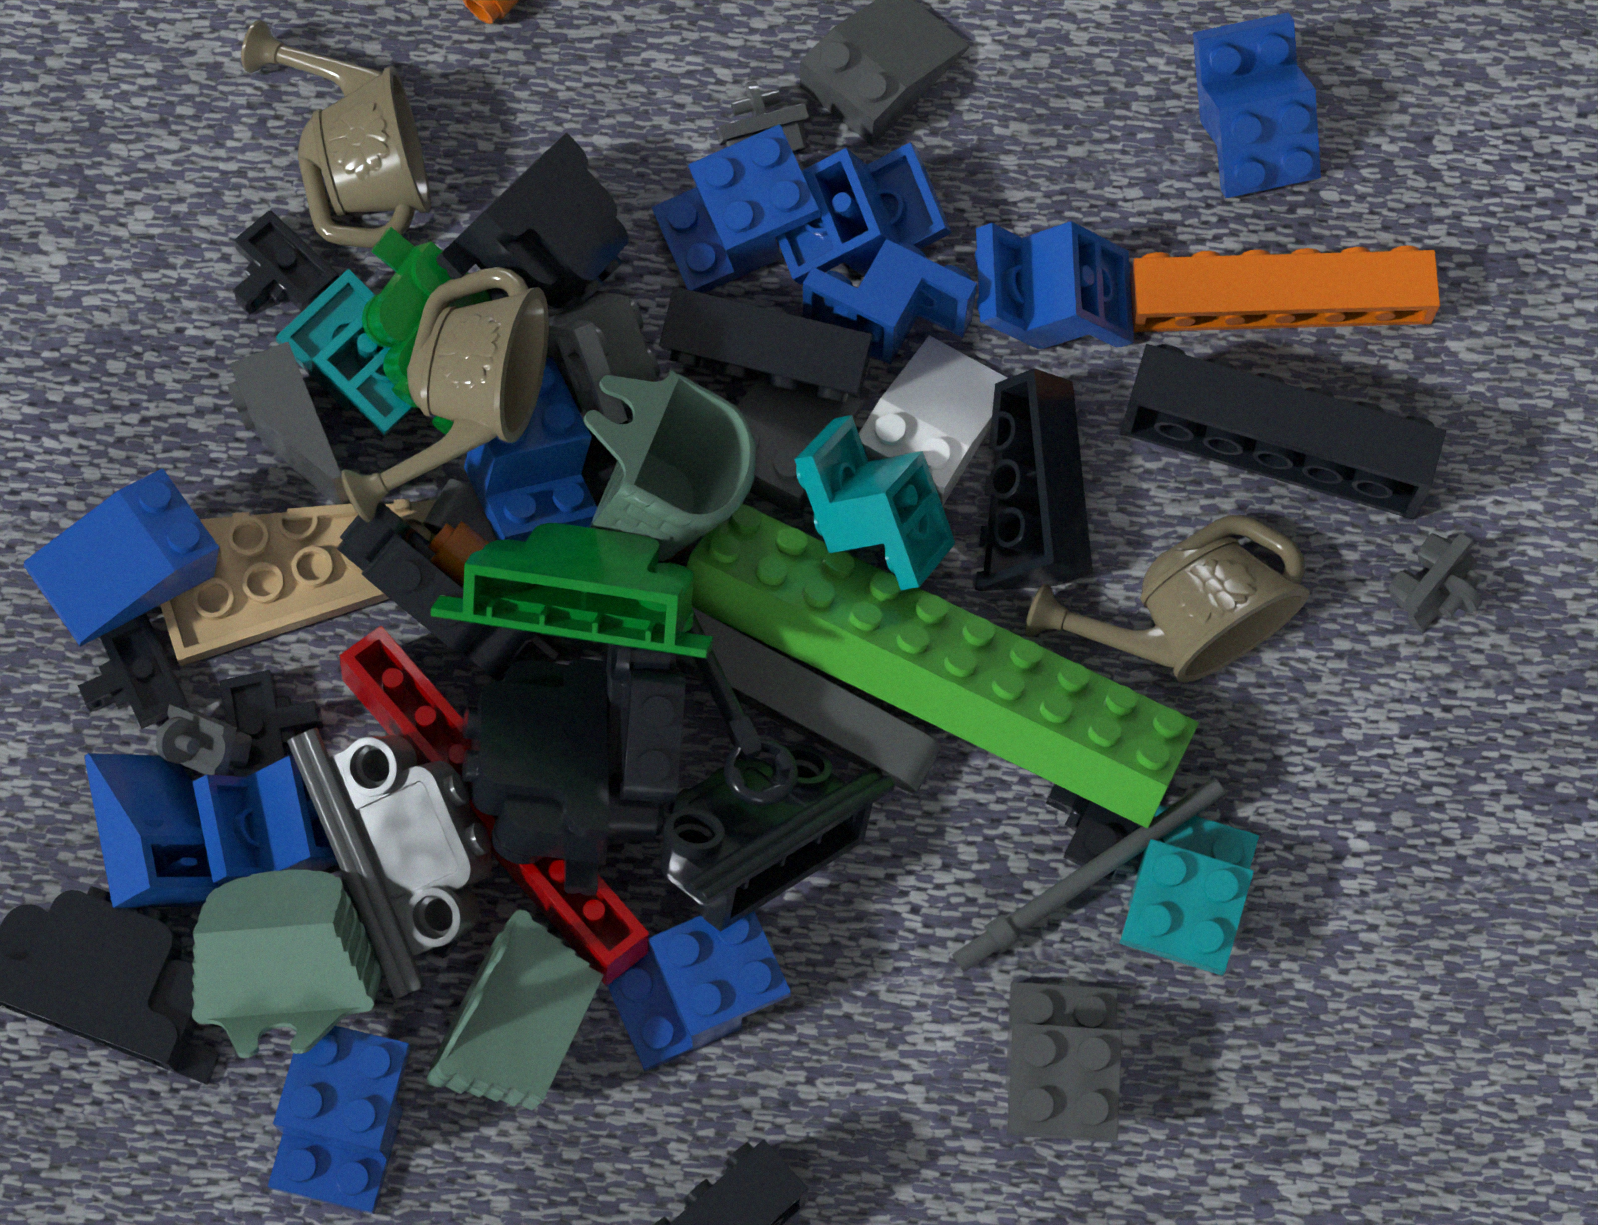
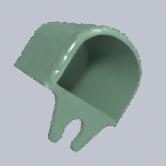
(678, 463)
(281, 956)
(516, 1017)

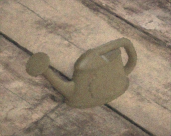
(359, 143)
(471, 368)
(1204, 597)

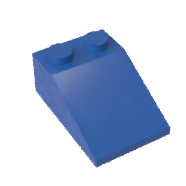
(124, 558)

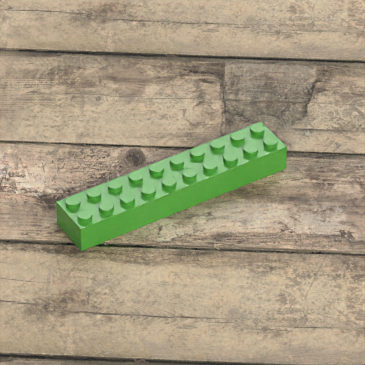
(940, 663)

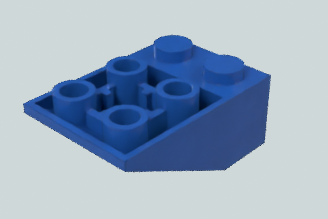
(149, 831)

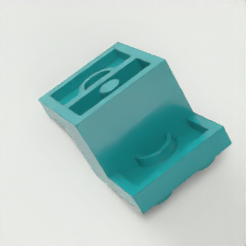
(341, 357)
(875, 502)
(1191, 893)

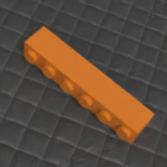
(1284, 289)

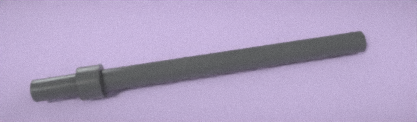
(1003, 932)

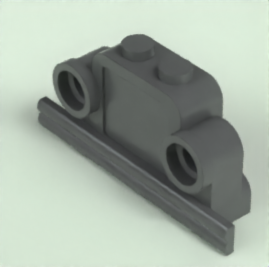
(400, 844)

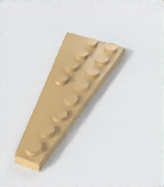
(275, 578)

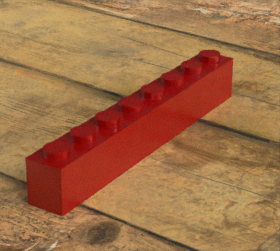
(412, 708)

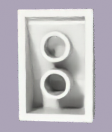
(934, 407)

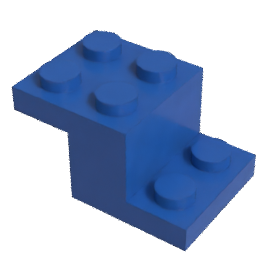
(1257, 105)
(862, 209)
(736, 210)
(1054, 285)
(892, 297)
(539, 473)
(261, 823)
(696, 987)
(340, 1119)

